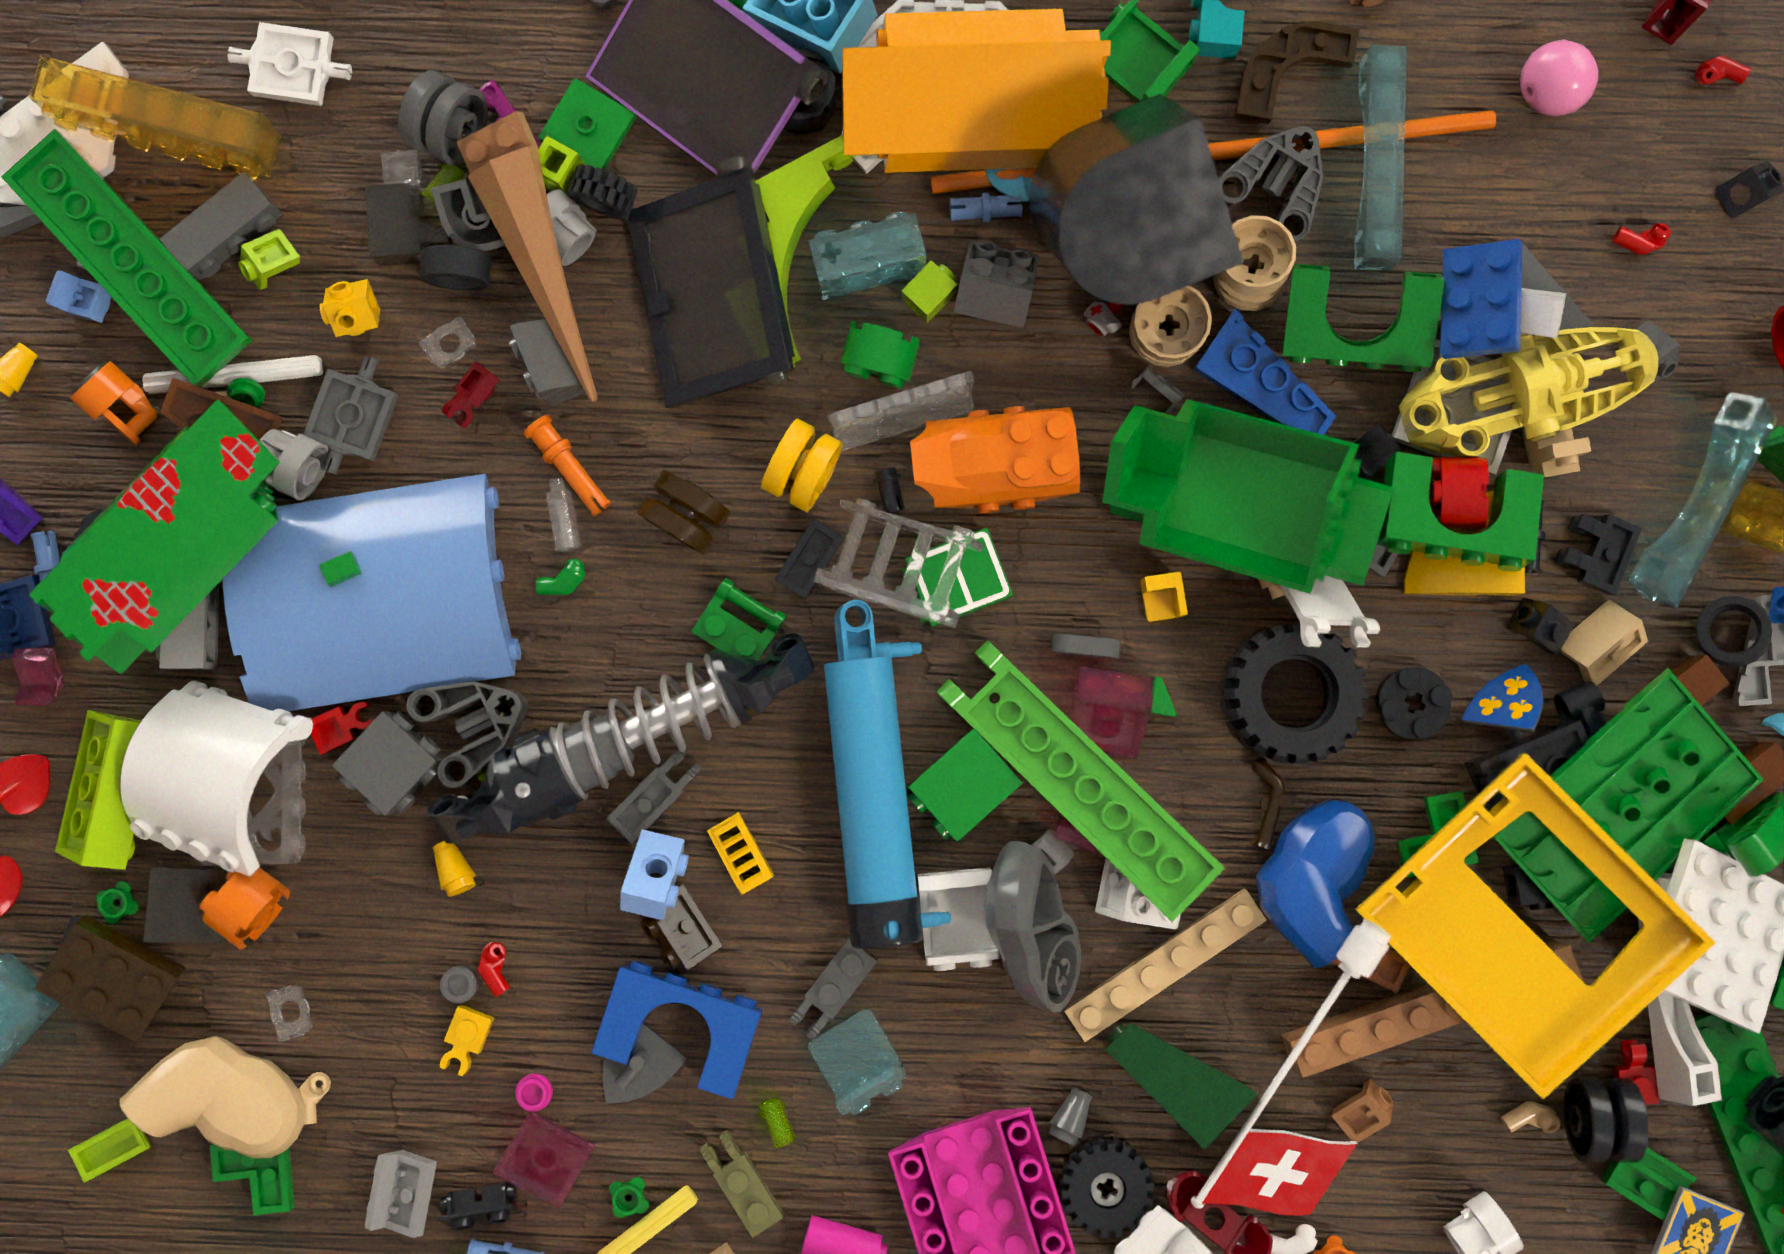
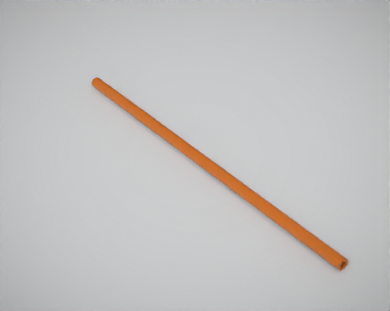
(1237, 148)

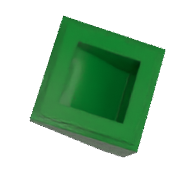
(1161, 700)

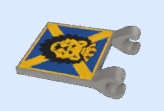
(1697, 1225)

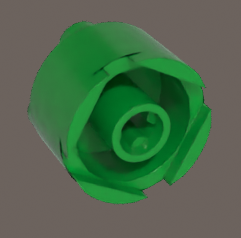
(879, 353)

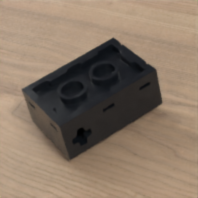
(1547, 748)

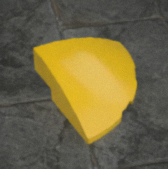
(1455, 578)

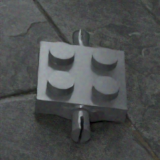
(351, 415)

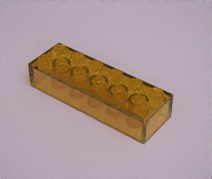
(154, 117)

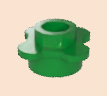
(107, 906)
(621, 1205)

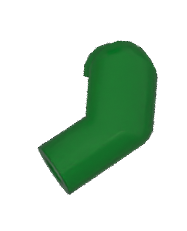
(565, 582)

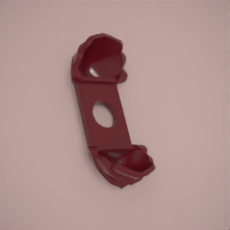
(1235, 1233)

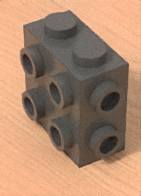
(389, 764)

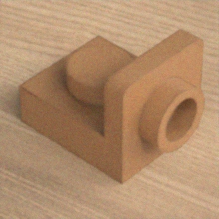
(1364, 1112)

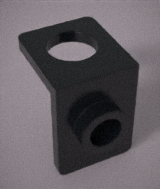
(1763, 182)

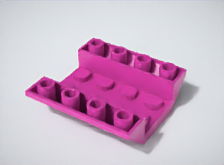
(981, 1188)

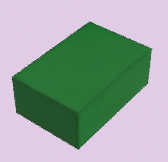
(340, 569)

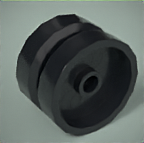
(1605, 1120)

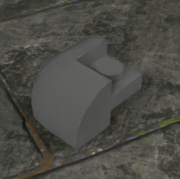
(465, 216)

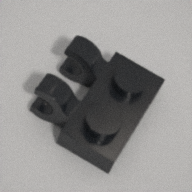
(1608, 553)

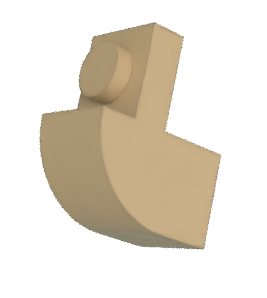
(1556, 454)

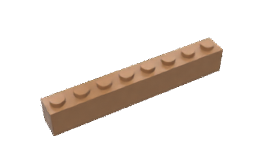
(1383, 1024)

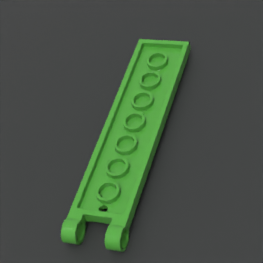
(1086, 786)

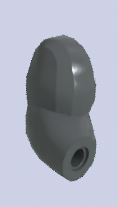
(1031, 929)

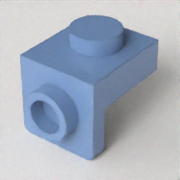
(78, 297)

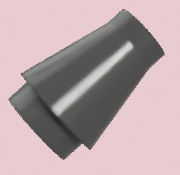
(1071, 1117)

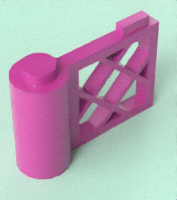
(832, 1237)

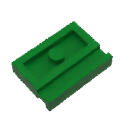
(1649, 1182)

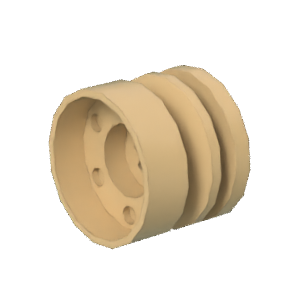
(1269, 251)
(1184, 310)

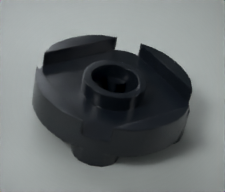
(1433, 696)

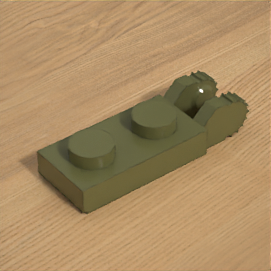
(743, 1186)

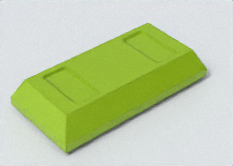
(108, 1149)

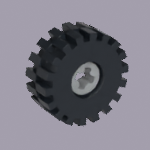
(1094, 1164)

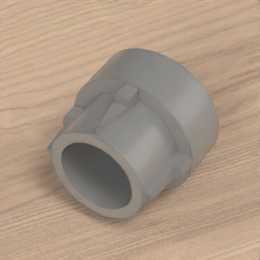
(570, 226)
(299, 464)

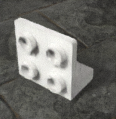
(1124, 902)
(1161, 1234)

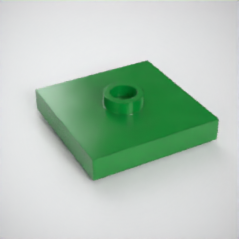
(589, 124)

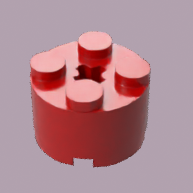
(1460, 492)

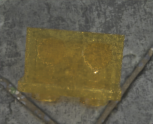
(1757, 516)

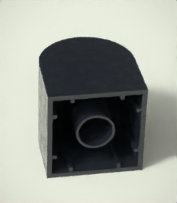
(1134, 204)

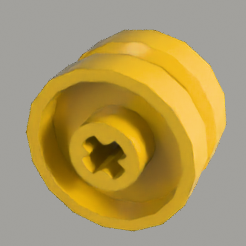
(798, 464)

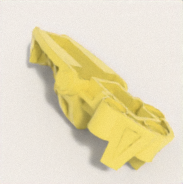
(1540, 384)

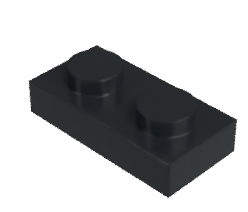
(811, 552)

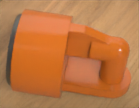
(103, 388)

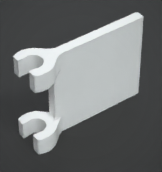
(1326, 606)

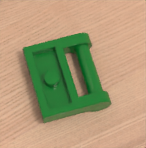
(732, 634)

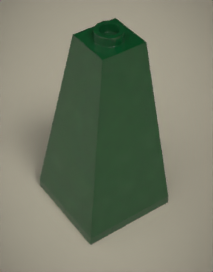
(1188, 1089)

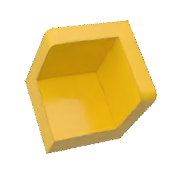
(1163, 596)

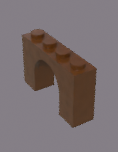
(1705, 681)

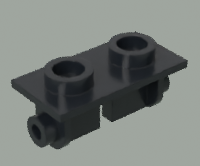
(464, 1208)

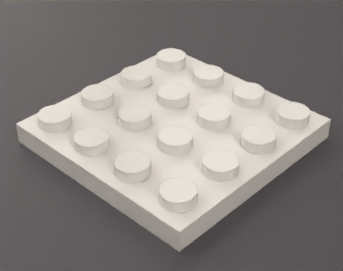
(1748, 928)

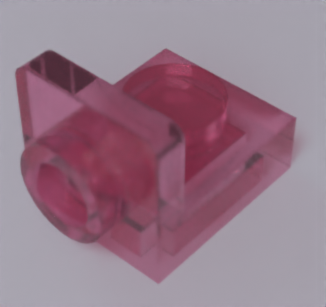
(38, 676)

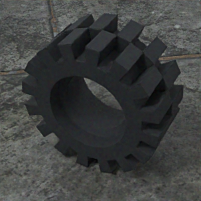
(602, 192)

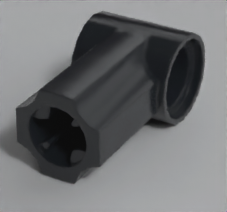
(1583, 704)

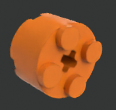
(244, 906)

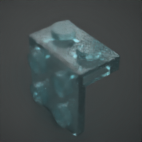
(857, 1062)

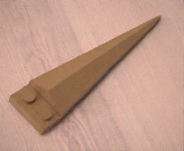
(512, 189)

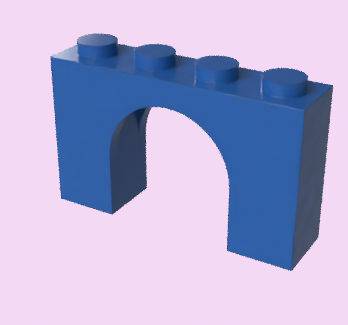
(729, 1020)

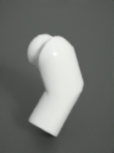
(1301, 1243)

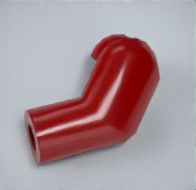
(491, 966)

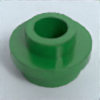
(246, 391)

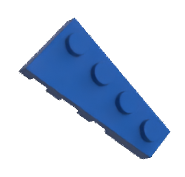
(1256, 376)

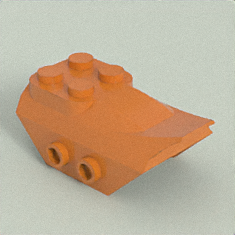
(998, 459)

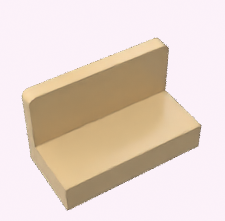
(1604, 641)

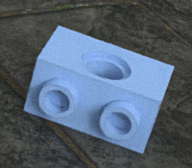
(653, 855)

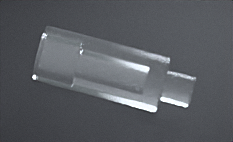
(562, 517)

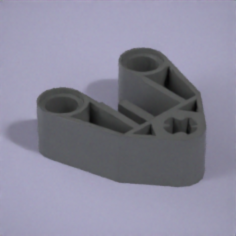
(1304, 193)
(459, 697)

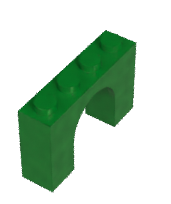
(1405, 343)
(1506, 541)

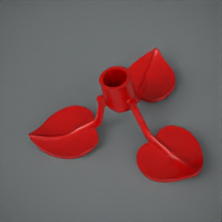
(22, 791)

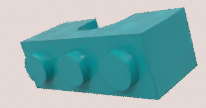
(1216, 29)

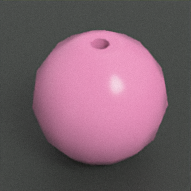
(1559, 78)

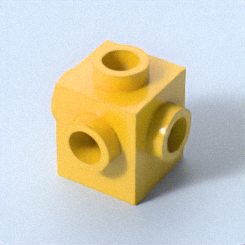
(350, 308)

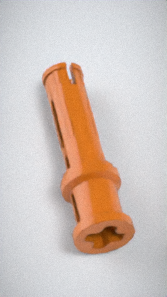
(557, 452)

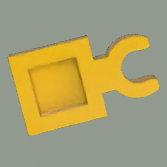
(466, 1034)

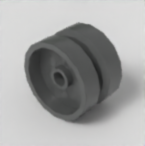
(439, 114)

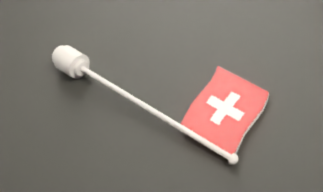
(1278, 1167)

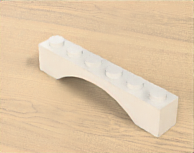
(1682, 1061)

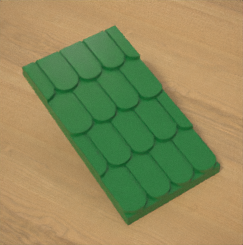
(1648, 783)

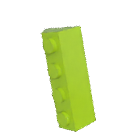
(94, 821)

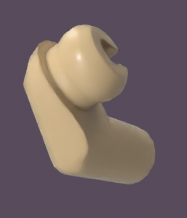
(312, 1092)
(1533, 1114)

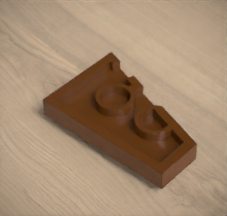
(188, 402)

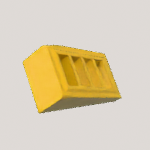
(735, 872)

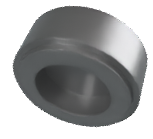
(459, 984)

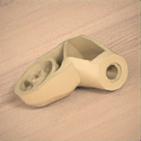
(222, 1091)

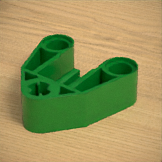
(1753, 839)

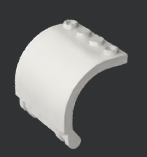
(196, 771)

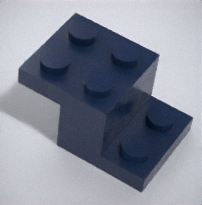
(21, 619)

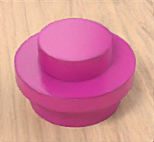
(534, 1092)

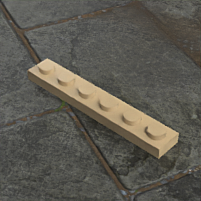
(1164, 964)

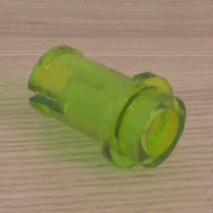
(445, 175)
(777, 1121)

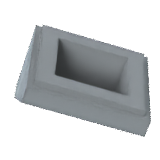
(1055, 850)

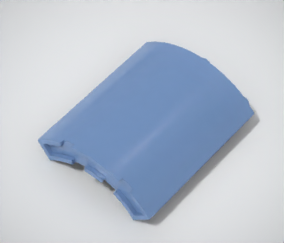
(411, 621)

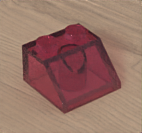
(1112, 709)

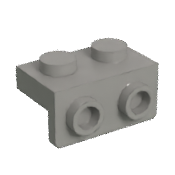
(400, 1193)

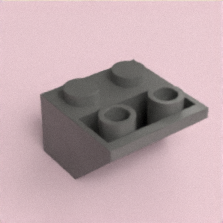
(996, 283)
(547, 366)

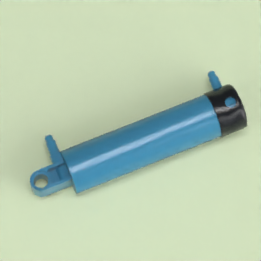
(872, 787)

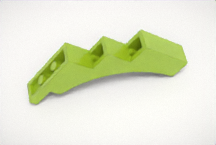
(791, 199)

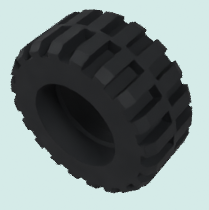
(1341, 695)

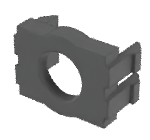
(1161, 385)

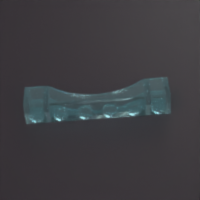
(1383, 110)
(1733, 449)

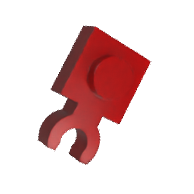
(337, 728)

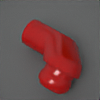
(1721, 67)
(1643, 242)

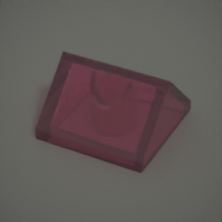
(544, 1159)

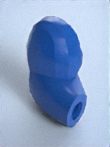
(1311, 873)

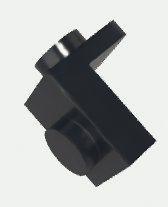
(1375, 450)
(1541, 624)

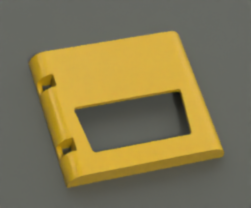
(1497, 967)

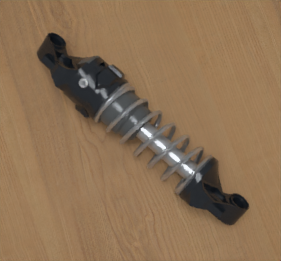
(556, 767)

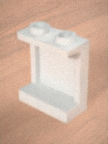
(966, 936)

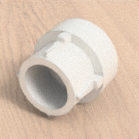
(1483, 1229)

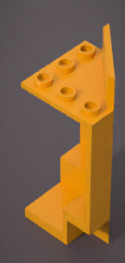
(971, 89)

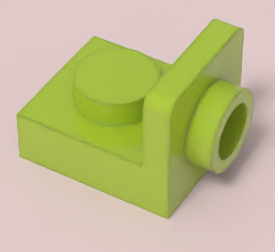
(267, 257)

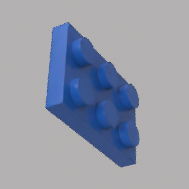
(1481, 299)

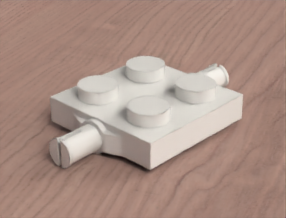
(290, 63)

